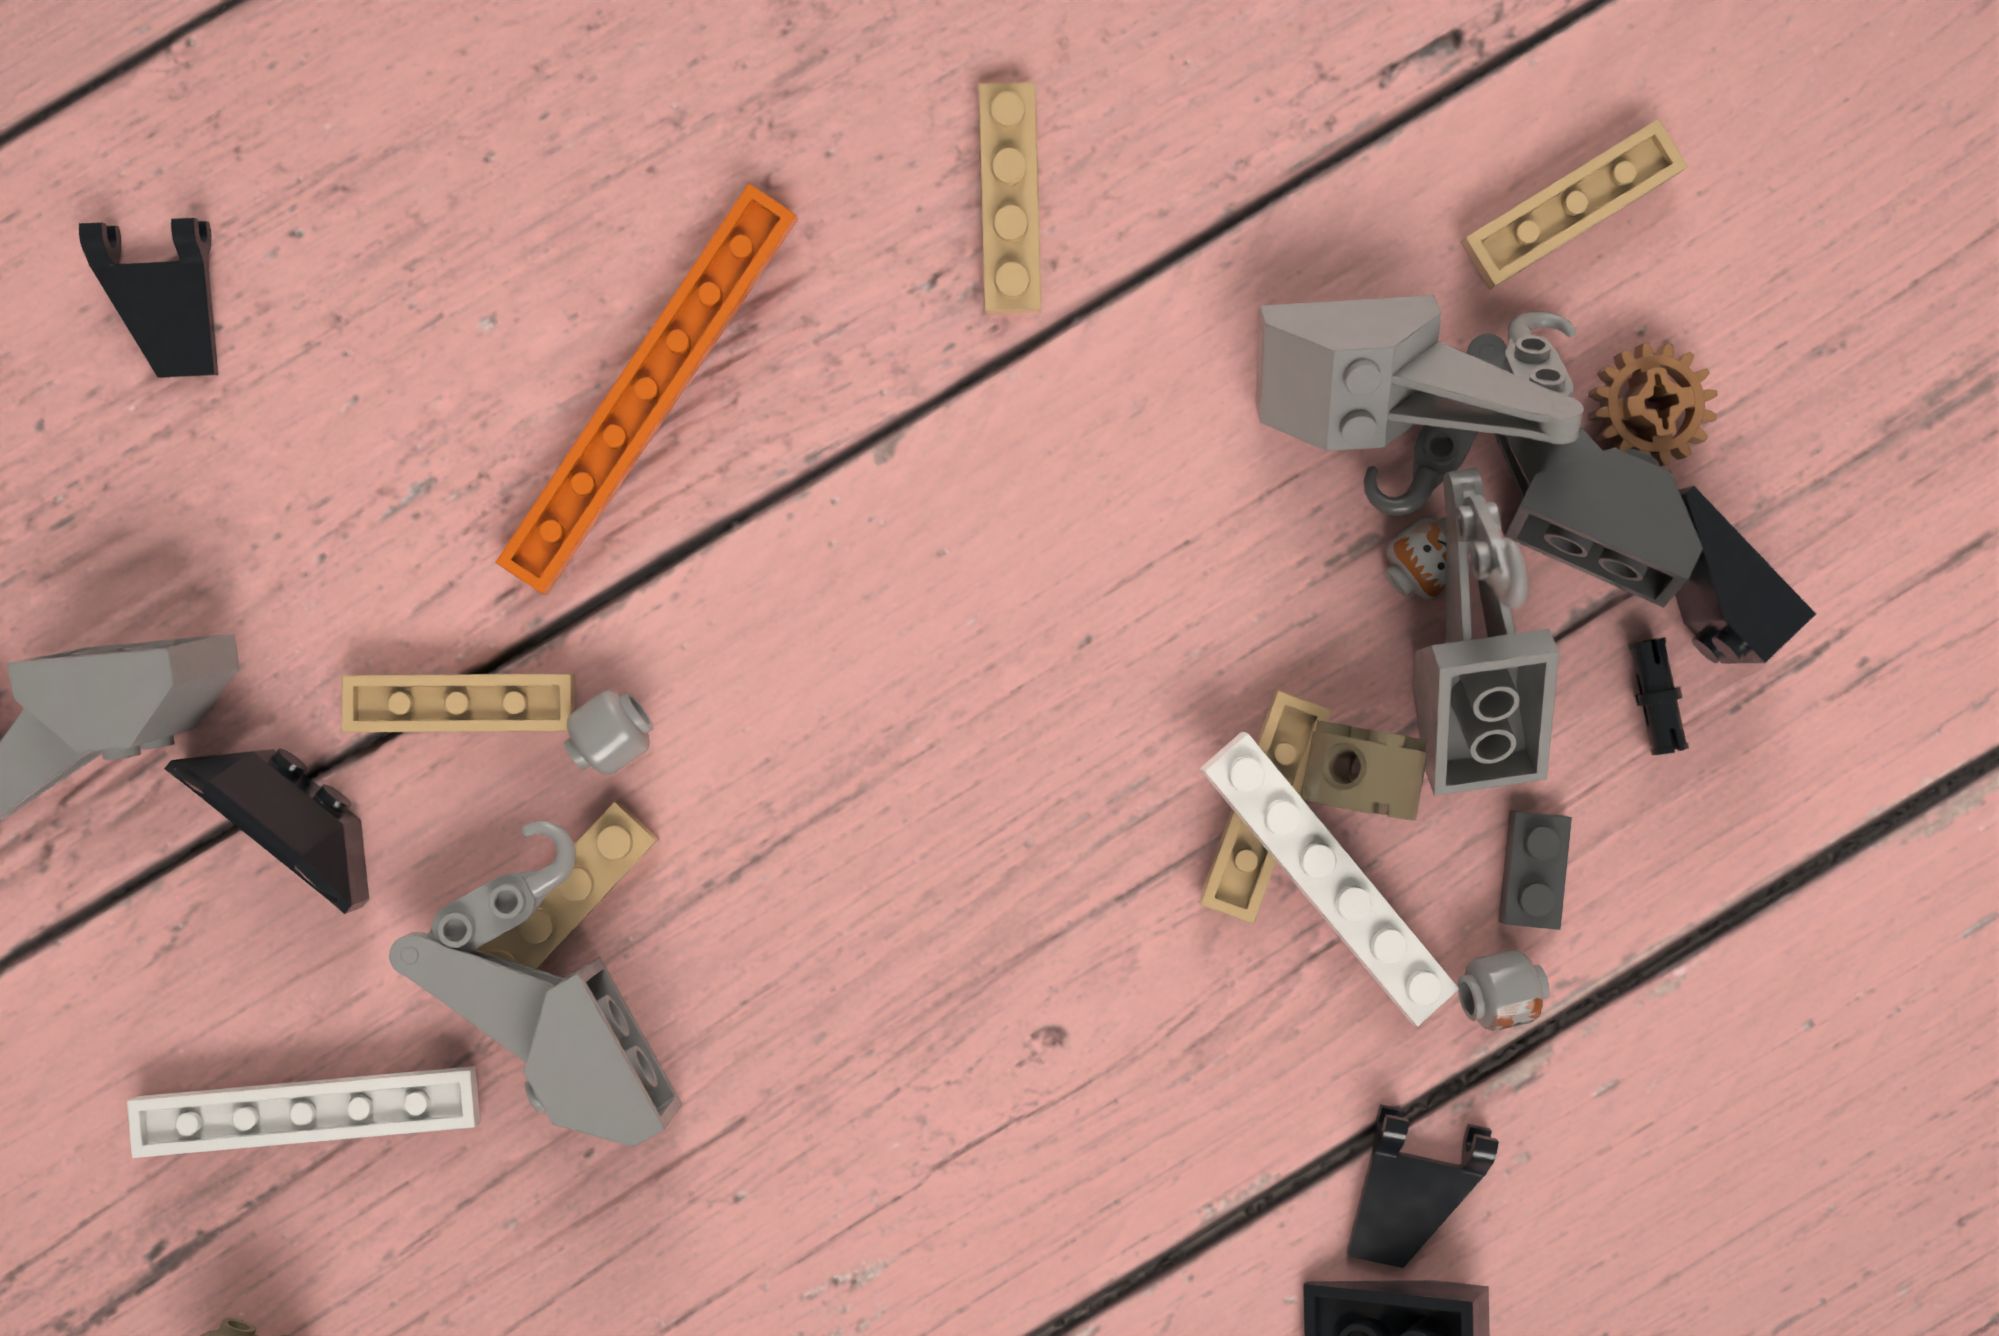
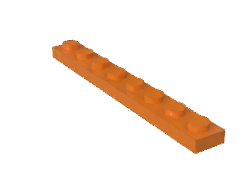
(647, 389)

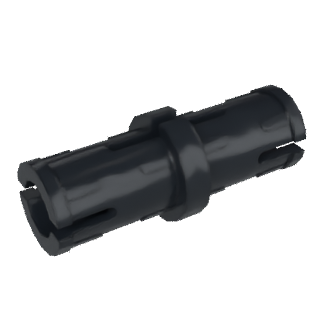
(1658, 696)

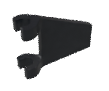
(161, 302)
(1410, 1194)

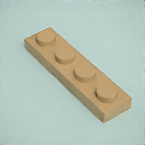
(1010, 198)
(1574, 204)
(457, 702)
(601, 861)
(1241, 862)

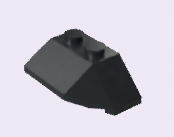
(287, 816)

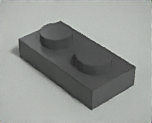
(1535, 870)

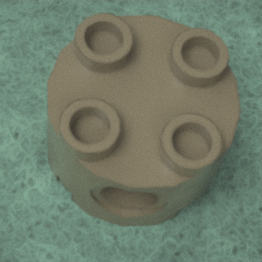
(1365, 770)

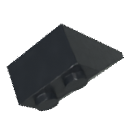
(1733, 595)
(1395, 1308)

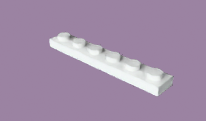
(1329, 878)
(303, 1112)

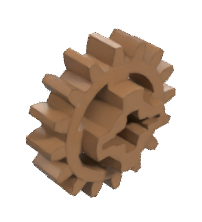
(1652, 383)

